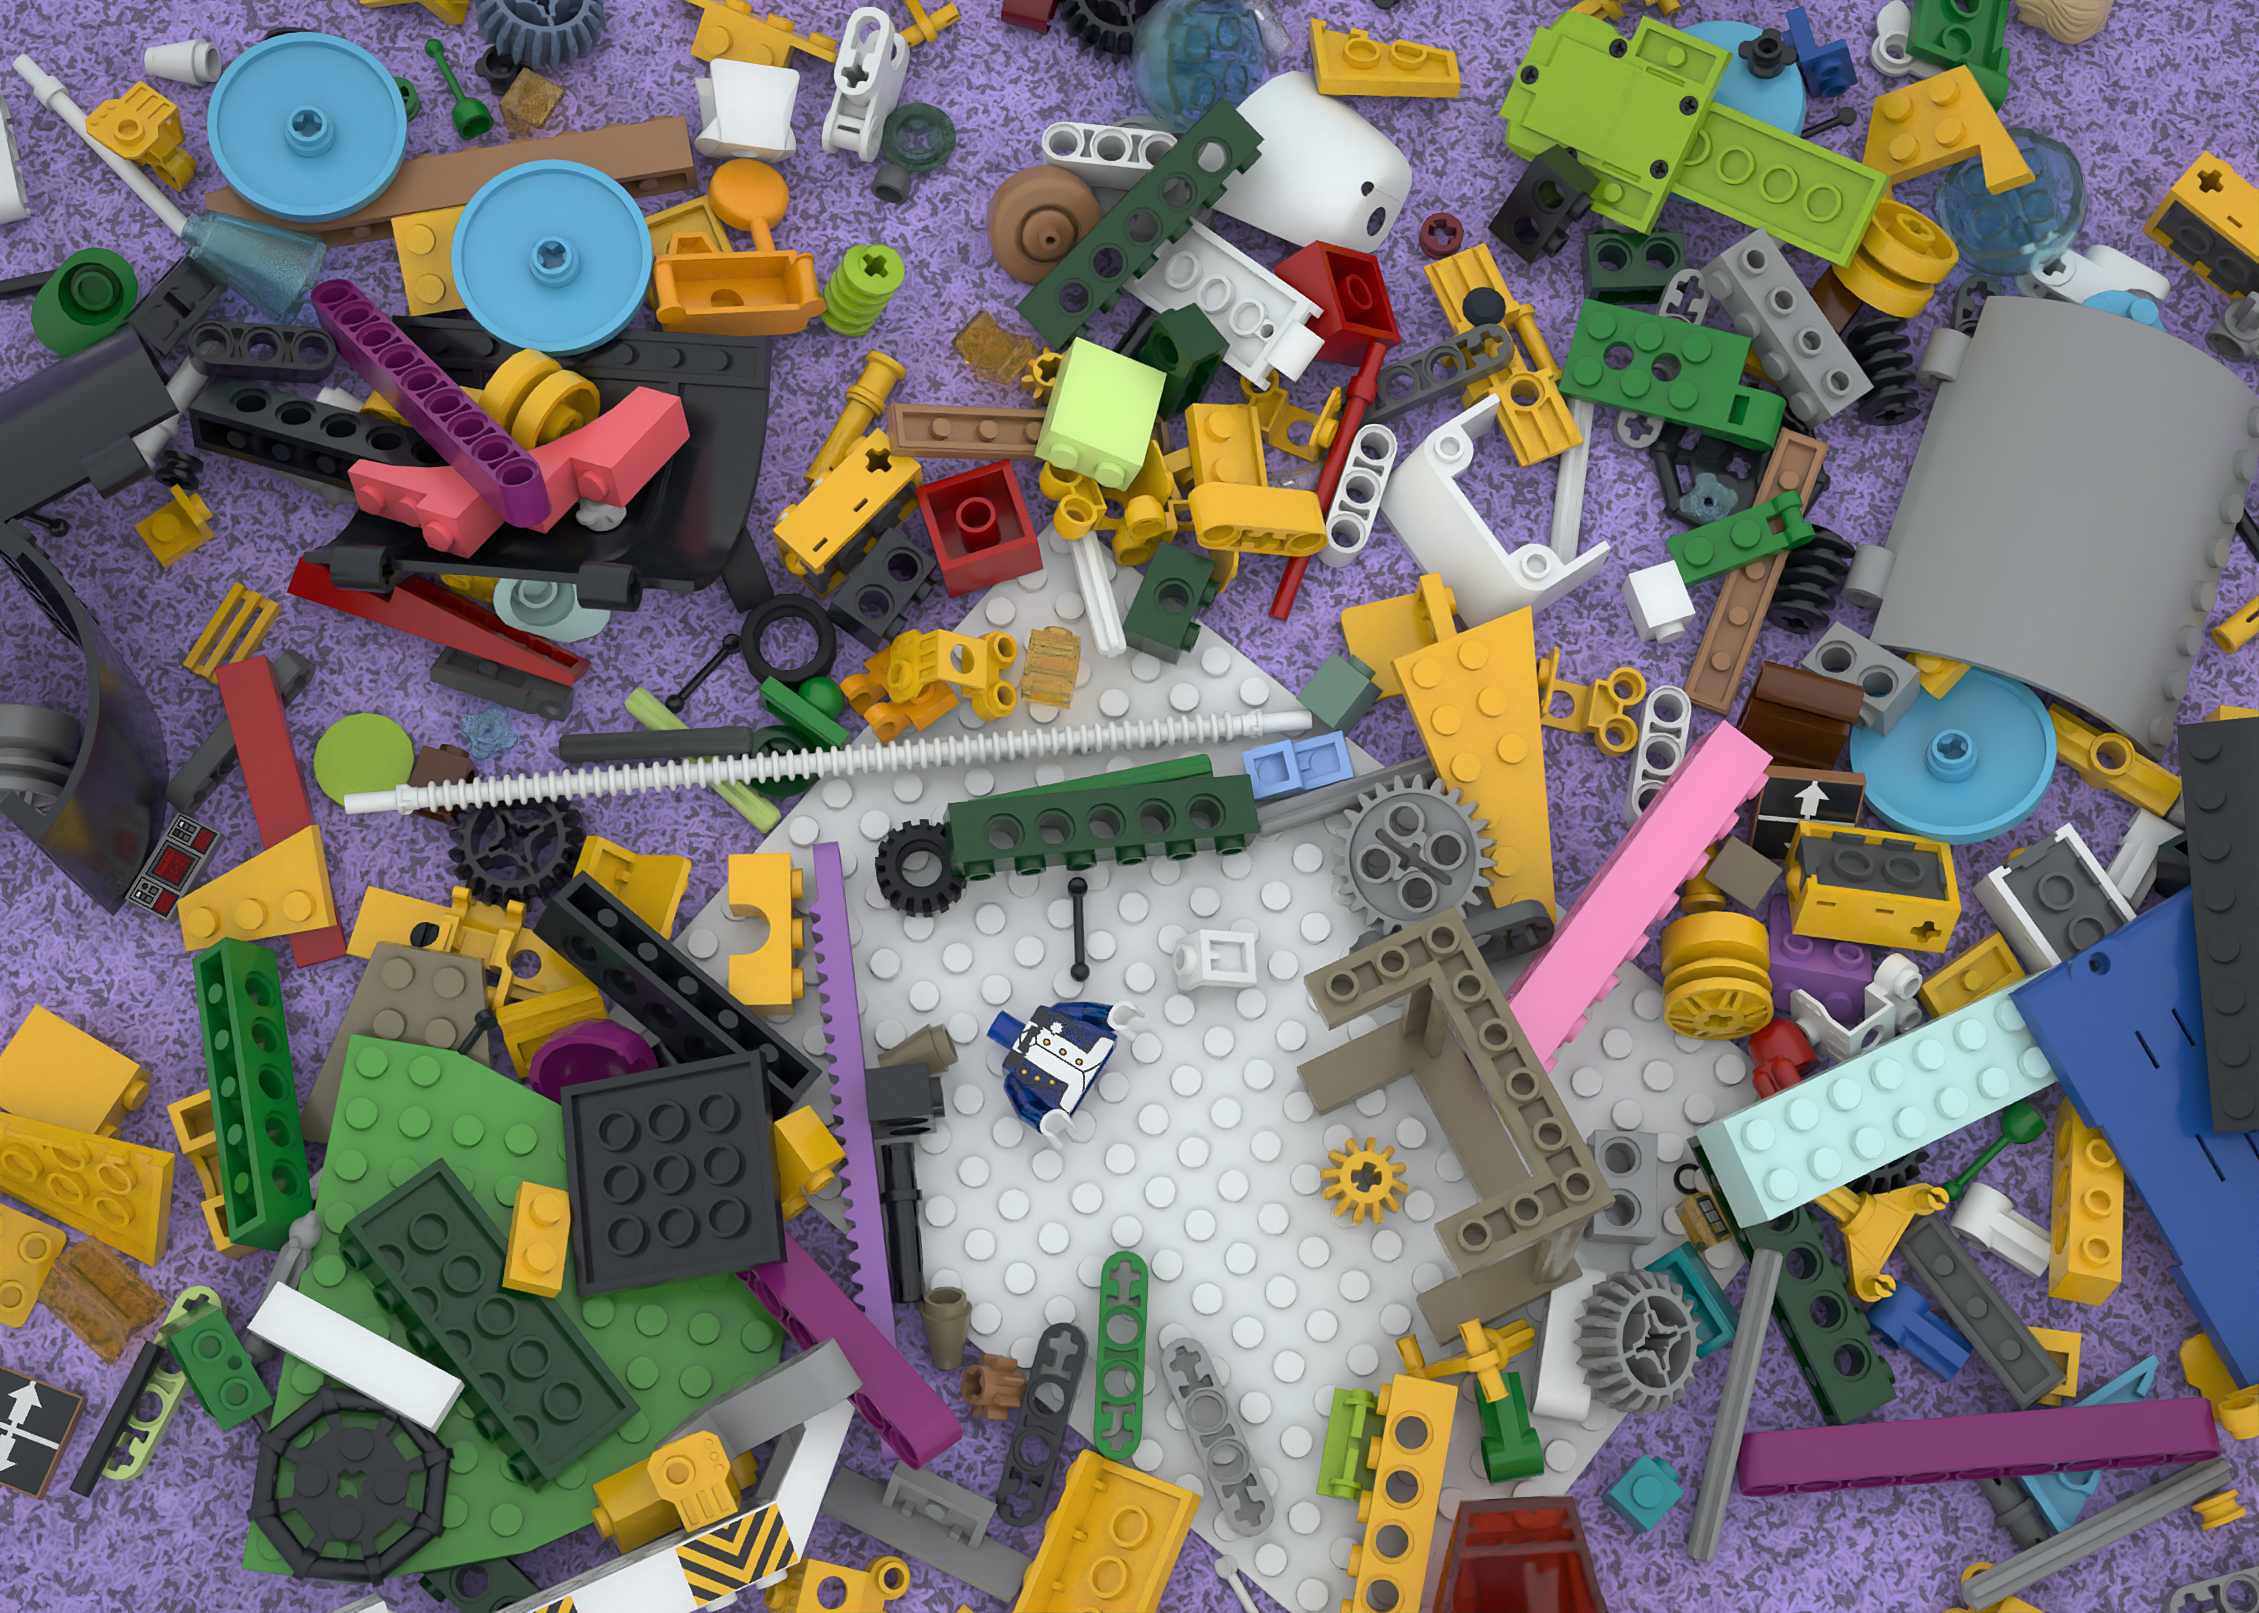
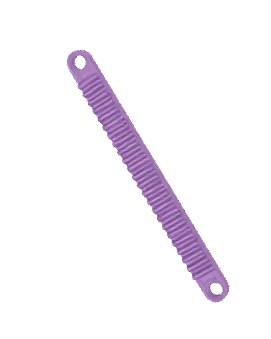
(847, 1058)

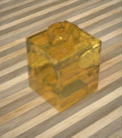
(1051, 667)

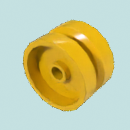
(1899, 261)
(539, 399)

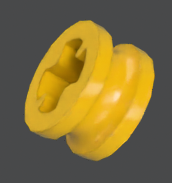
(2219, 1509)

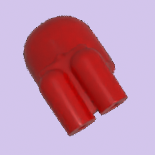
(1780, 1056)

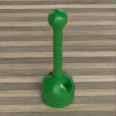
(470, 114)
(2019, 1126)

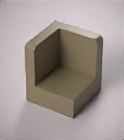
(1742, 872)

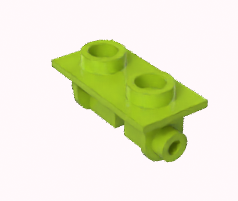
(1348, 1444)

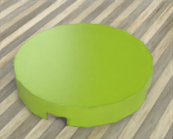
(363, 756)

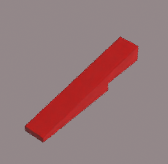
(442, 617)
(274, 780)

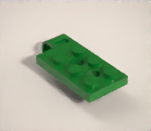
(1955, 38)
(1702, 395)

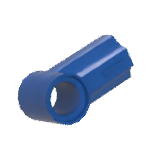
(1910, 1326)

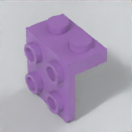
(1822, 967)

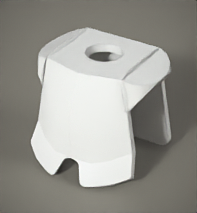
(747, 111)

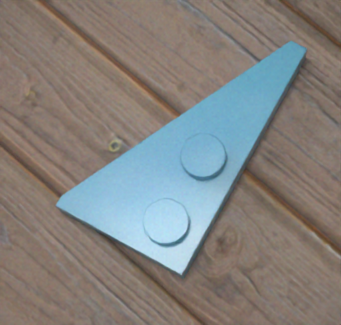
(2064, 1494)

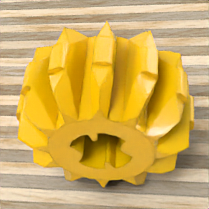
(1378, 1194)

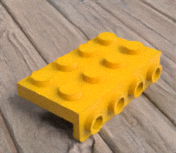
(1108, 1541)

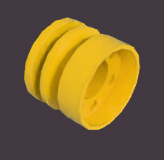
(1716, 976)

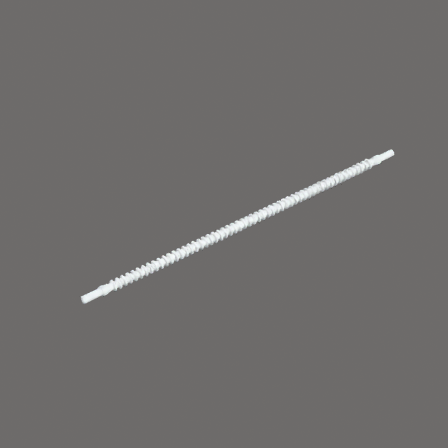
(409, 798)

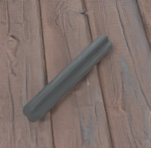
(656, 744)

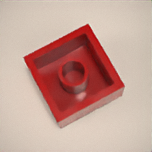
(1352, 297)
(979, 528)

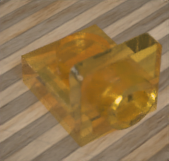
(529, 102)
(990, 351)

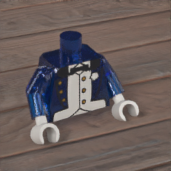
(1058, 1058)

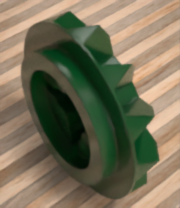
(780, 739)

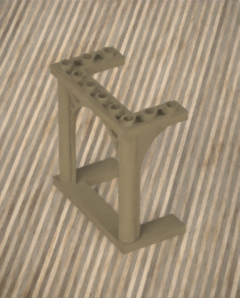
(1525, 1227)

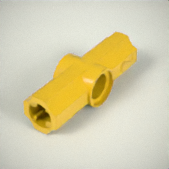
(2135, 776)

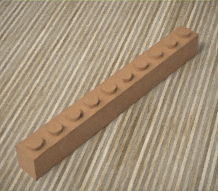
(641, 157)

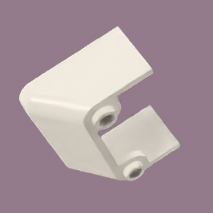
(1451, 538)

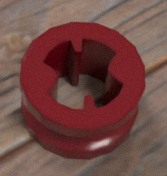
(1451, 227)

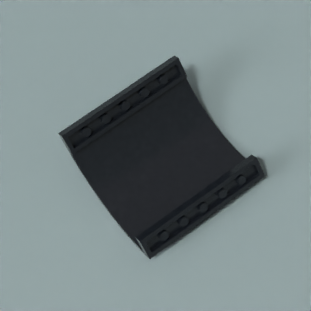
(115, 794)

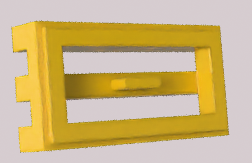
(218, 623)

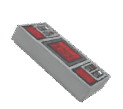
(175, 867)

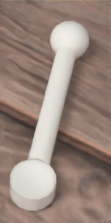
(1226, 1568)

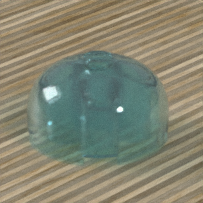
(1174, 59)
(1989, 226)

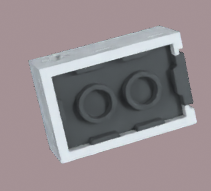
(2052, 900)

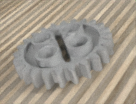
(1438, 818)

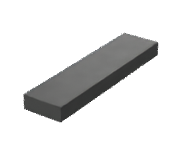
(1980, 1310)

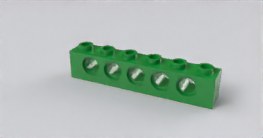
(252, 1092)

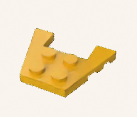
(1938, 126)

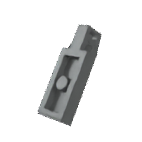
(502, 684)

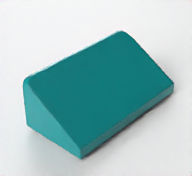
(1710, 1303)

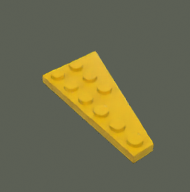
(1483, 734)
(90, 1183)

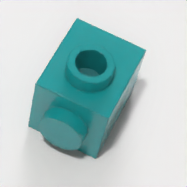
(1643, 1492)

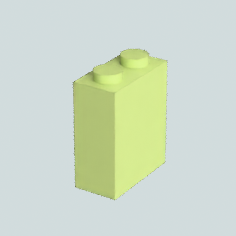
(1100, 414)

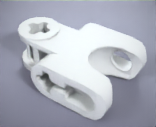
(865, 85)
(2100, 270)

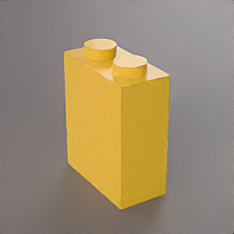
(69, 1077)

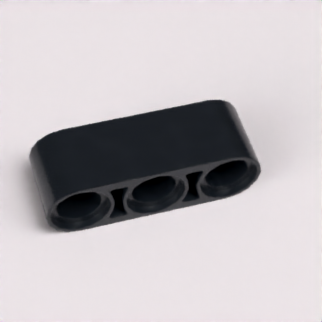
(242, 336)

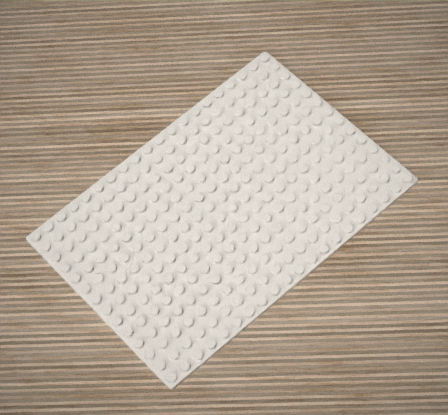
(1199, 1126)

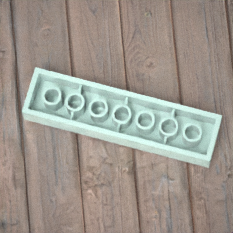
(1875, 1107)

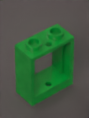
(215, 1366)

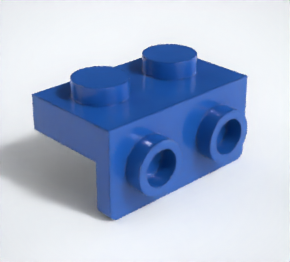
(1826, 68)

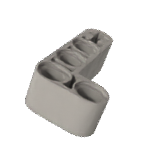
(774, 1400)

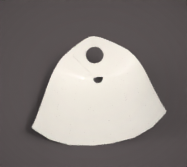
(1313, 168)

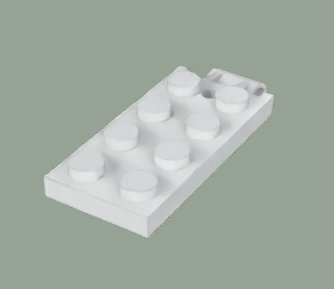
(1238, 299)

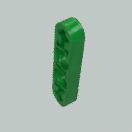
(1116, 1355)

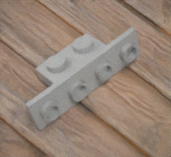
(930, 1522)

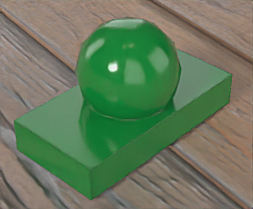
(808, 710)

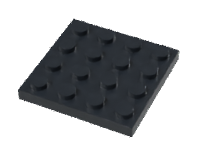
(672, 1174)

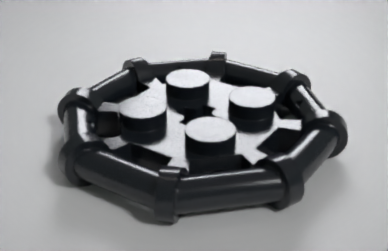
(1713, 456)
(345, 1517)

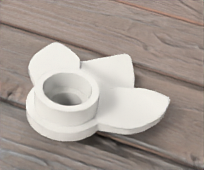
(1893, 32)

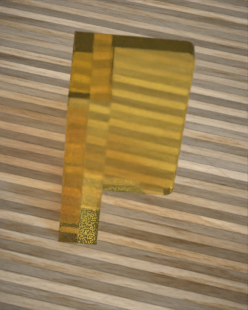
(99, 1298)

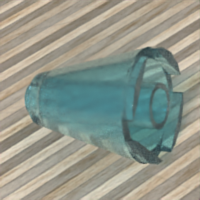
(256, 260)

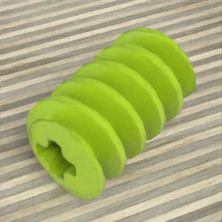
(861, 288)

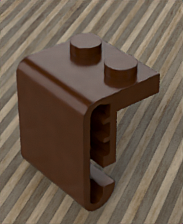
(1799, 716)

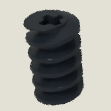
(1876, 351)
(1808, 581)

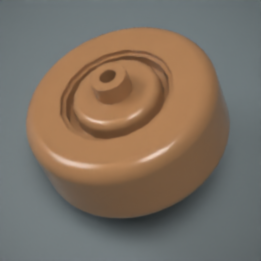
(1039, 220)

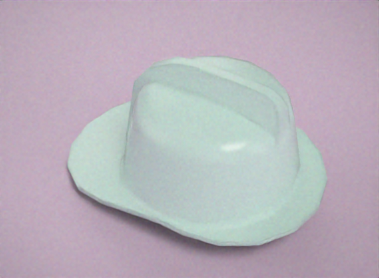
(546, 609)

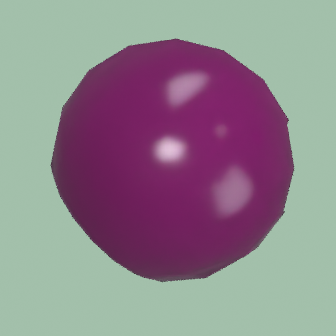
(588, 1053)

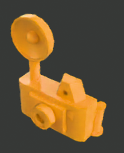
(737, 291)

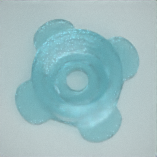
(1706, 486)
(485, 745)

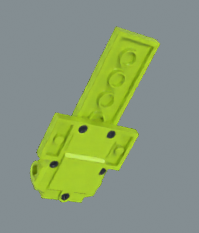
(1650, 127)

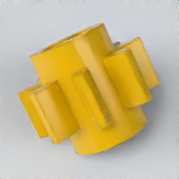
(1044, 366)

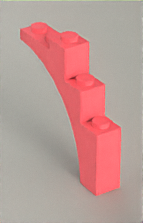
(598, 462)

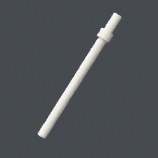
(56, 97)

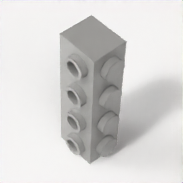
(1785, 328)

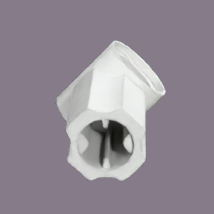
(2136, 860)
(1992, 1226)

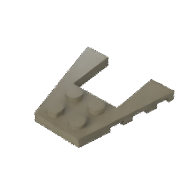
(403, 998)

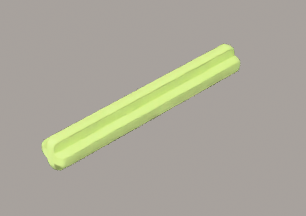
(742, 797)

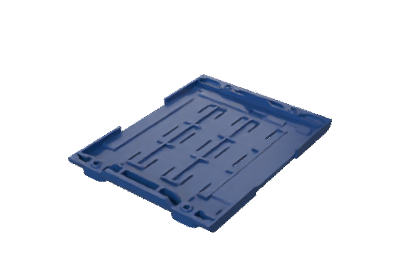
(2152, 1114)

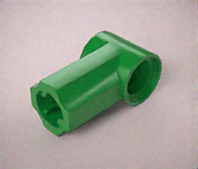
(1509, 1443)

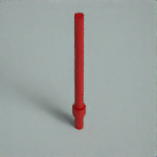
(1360, 393)

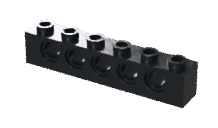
(300, 433)
(666, 987)

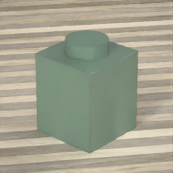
(1340, 692)

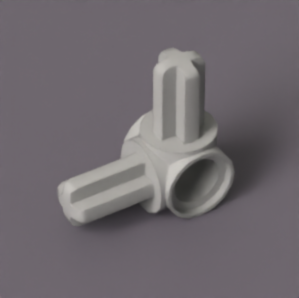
(2237, 330)

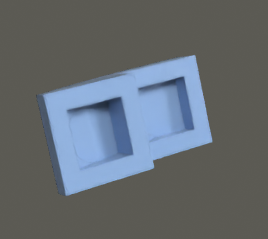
(1299, 767)

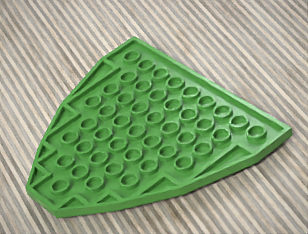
(664, 1343)

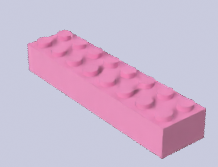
(1635, 888)

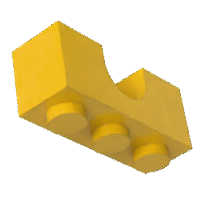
(767, 889)
(197, 1138)

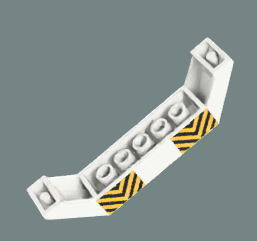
(717, 1559)

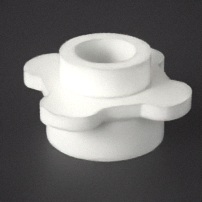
(599, 515)

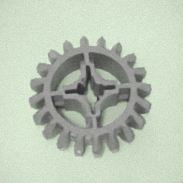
(1638, 1342)

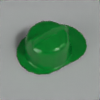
(84, 300)

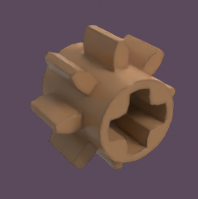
(993, 1387)

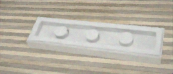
(356, 1357)

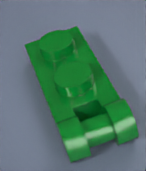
(1740, 539)

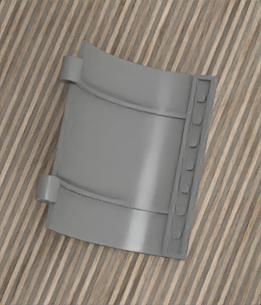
(2067, 509)

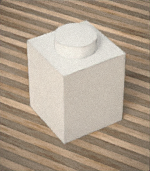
(1658, 602)

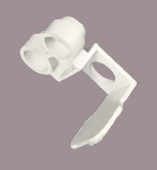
(1887, 1010)

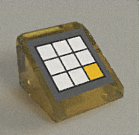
(1702, 1221)

